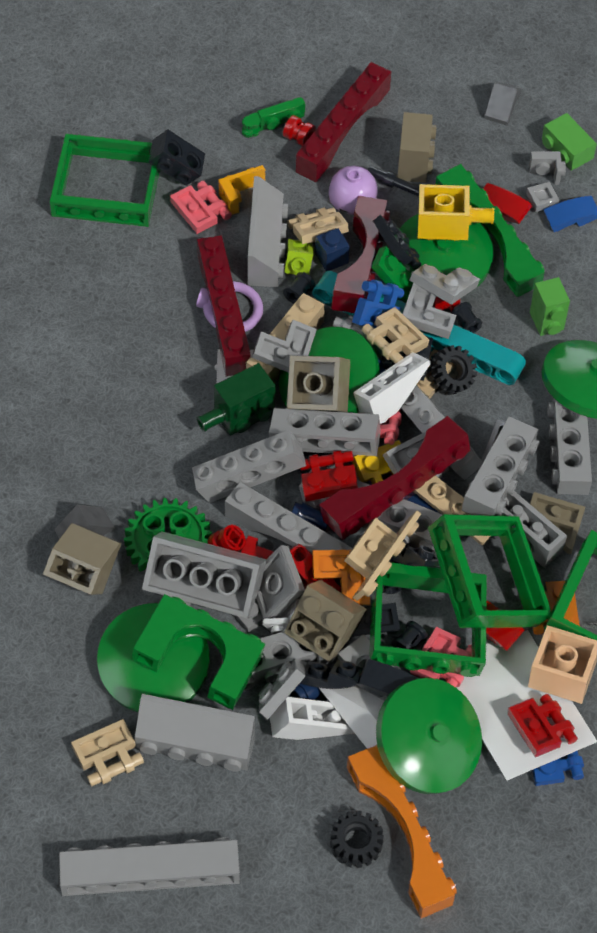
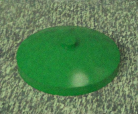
(448, 255)
(345, 344)
(572, 376)
(178, 676)
(428, 736)

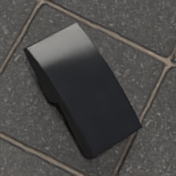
(419, 556)
(342, 675)
(382, 678)

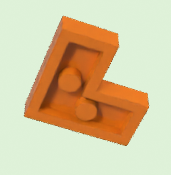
(331, 565)

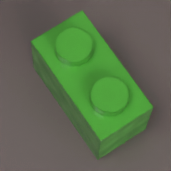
(570, 139)
(549, 306)

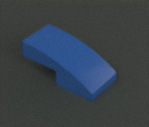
(576, 210)

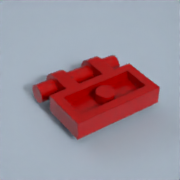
(328, 482)
(535, 727)

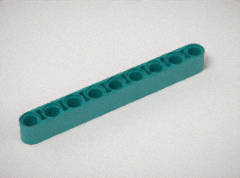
(489, 356)

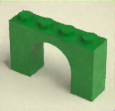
(175, 621)

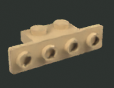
(444, 500)
(374, 550)

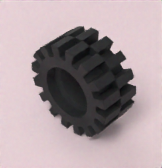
(463, 365)
(361, 823)

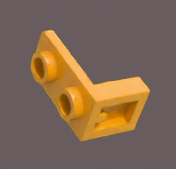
(232, 184)

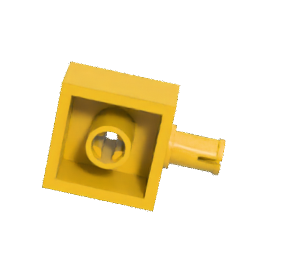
(447, 212)

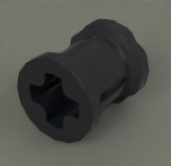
(302, 284)
(466, 317)
(410, 636)

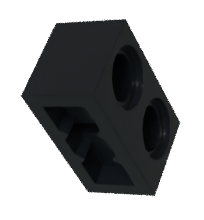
(176, 157)

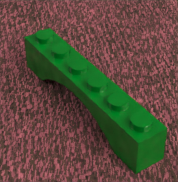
(520, 267)

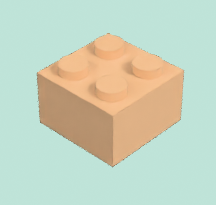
(563, 664)

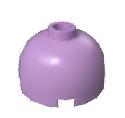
(348, 185)

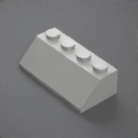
(266, 234)
(203, 574)
(195, 733)

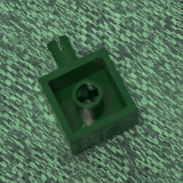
(241, 401)

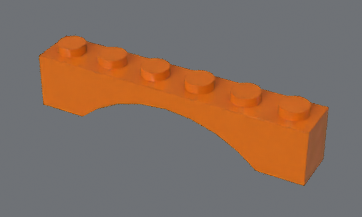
(428, 884)

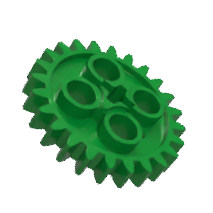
(140, 537)

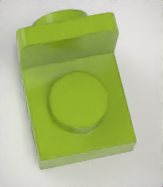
(298, 257)

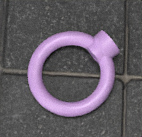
(204, 302)

